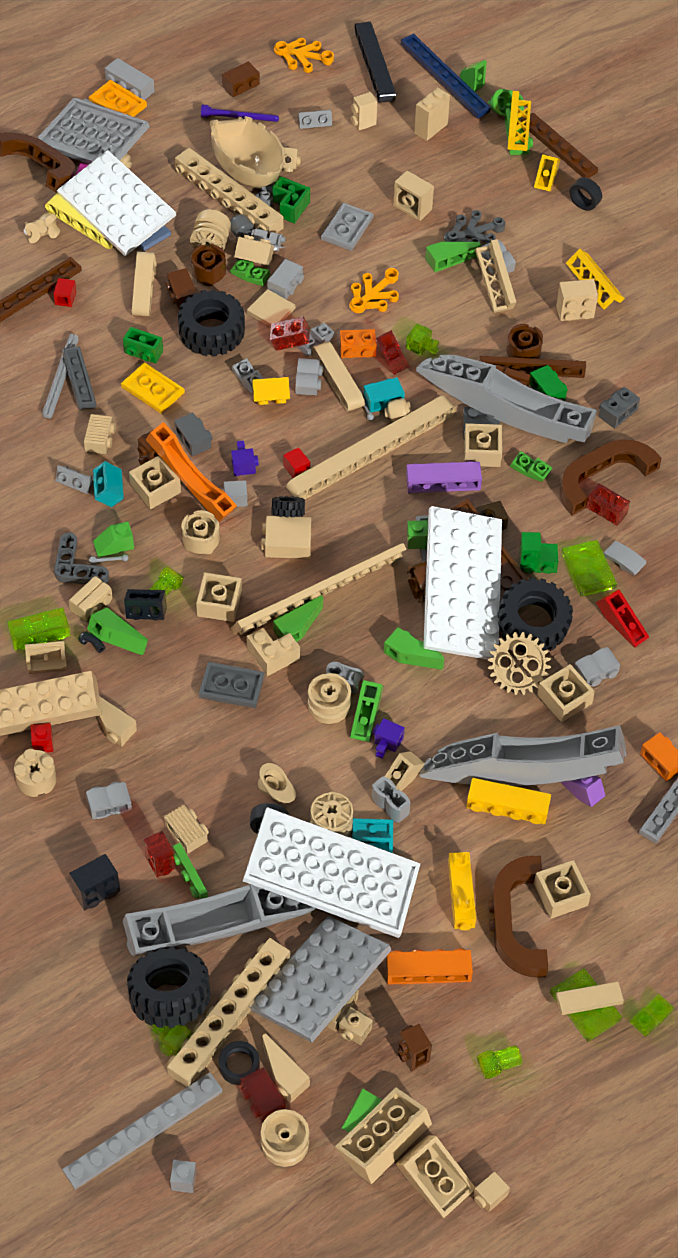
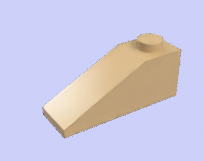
(116, 723)
(287, 1075)

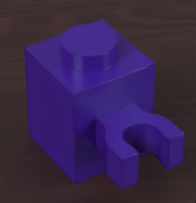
(243, 460)
(387, 736)

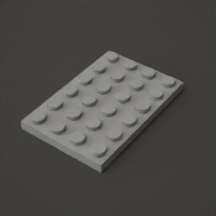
(90, 130)
(320, 978)

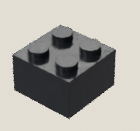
(95, 882)

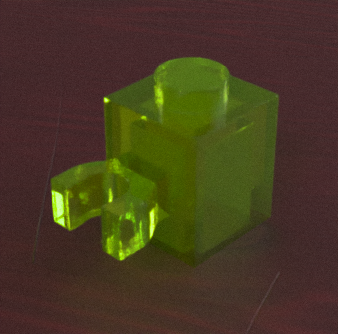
(421, 339)
(171, 1038)

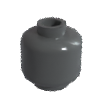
(241, 226)

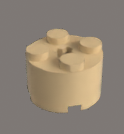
(200, 532)
(35, 773)

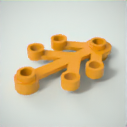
(283, 49)
(360, 304)

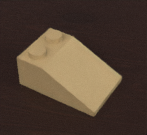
(436, 1175)

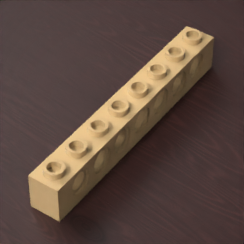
(228, 191)
(188, 1073)

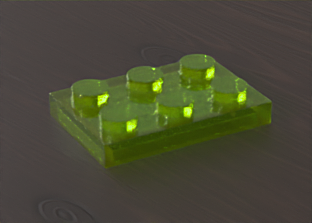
(589, 568)
(589, 1022)

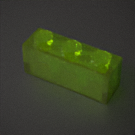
(39, 628)

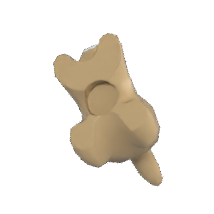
(43, 226)

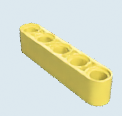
(70, 216)

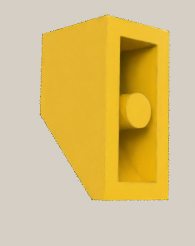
(547, 172)

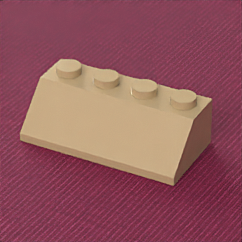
(384, 1135)

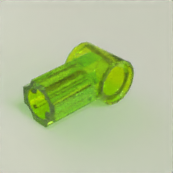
(168, 580)
(494, 1063)

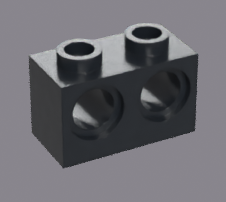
(145, 604)

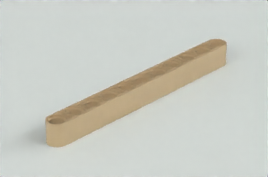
(371, 448)

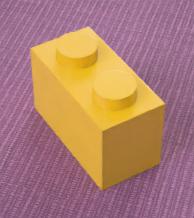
(271, 390)

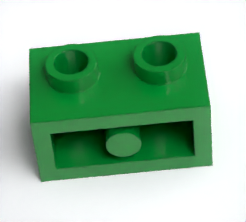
(143, 345)

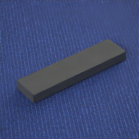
(79, 377)

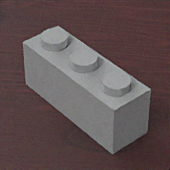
(130, 78)

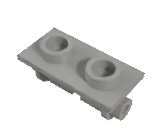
(315, 119)
(275, 238)
(74, 479)

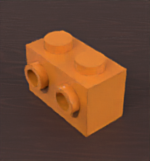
(358, 343)
(661, 756)

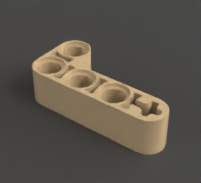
(143, 283)

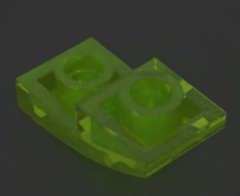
(652, 1015)

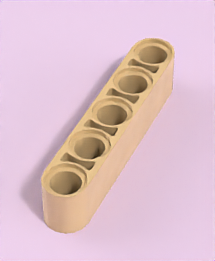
(338, 376)

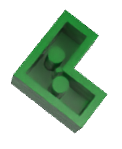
(291, 197)
(537, 556)

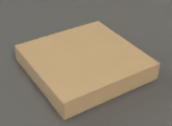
(270, 308)

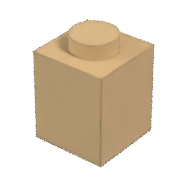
(491, 1192)

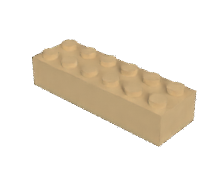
(49, 702)

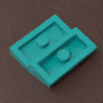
(374, 832)

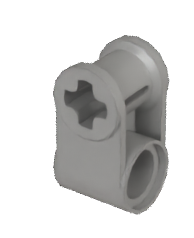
(348, 673)

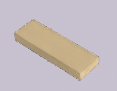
(589, 998)

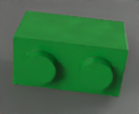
(547, 382)

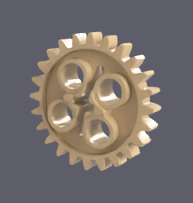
(533, 652)

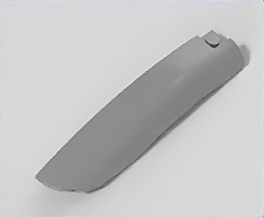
(508, 400)
(527, 760)
(208, 919)

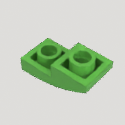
(246, 271)
(527, 466)
(361, 1108)

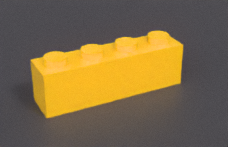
(508, 801)

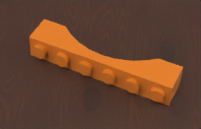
(209, 495)

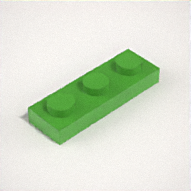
(189, 873)

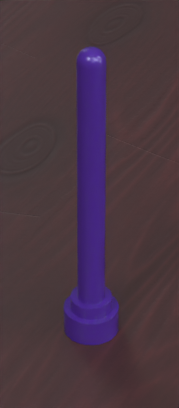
(207, 111)

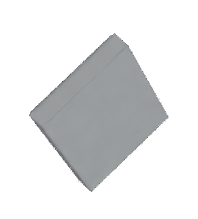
(347, 226)

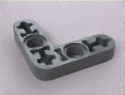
(69, 566)

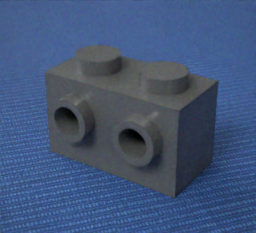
(619, 407)
(193, 434)

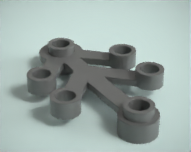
(455, 235)

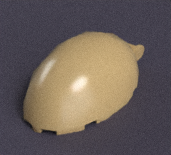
(247, 151)

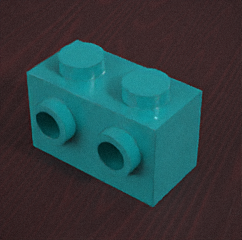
(380, 393)
(108, 484)

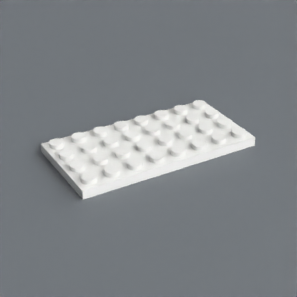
(462, 583)
(332, 872)

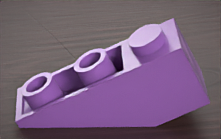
(587, 790)

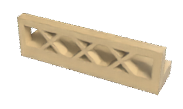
(502, 276)

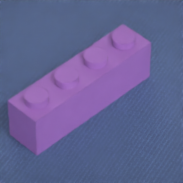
(443, 477)

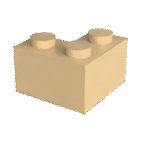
(272, 654)

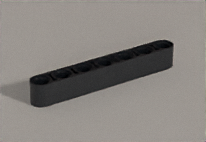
(375, 62)

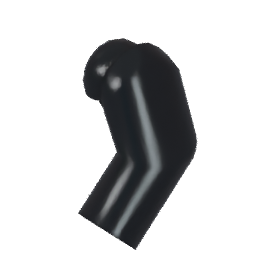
(89, 637)

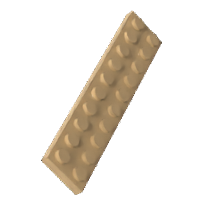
(324, 587)

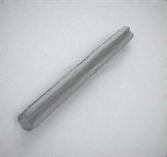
(58, 381)

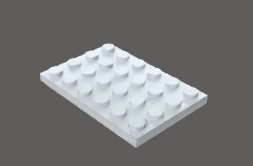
(116, 203)

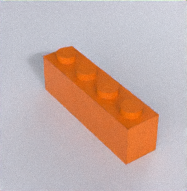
(429, 966)

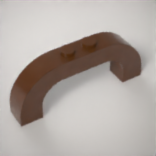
(59, 166)
(602, 457)
(518, 958)

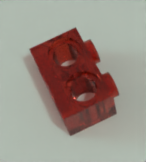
(289, 333)
(608, 504)
(159, 854)

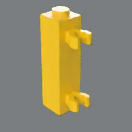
(461, 890)

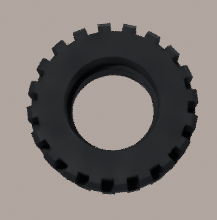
(211, 339)
(540, 594)
(174, 1006)

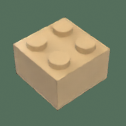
(413, 195)
(577, 300)
(483, 444)
(155, 482)
(219, 597)
(566, 693)
(562, 889)

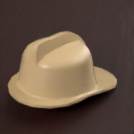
(275, 783)

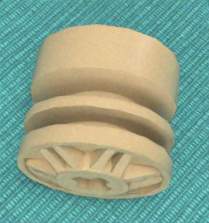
(210, 228)
(333, 813)

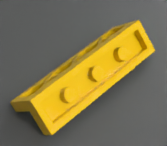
(515, 124)
(595, 271)

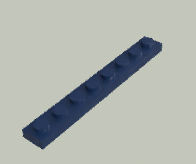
(445, 76)

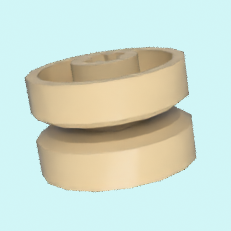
(329, 698)
(285, 1138)

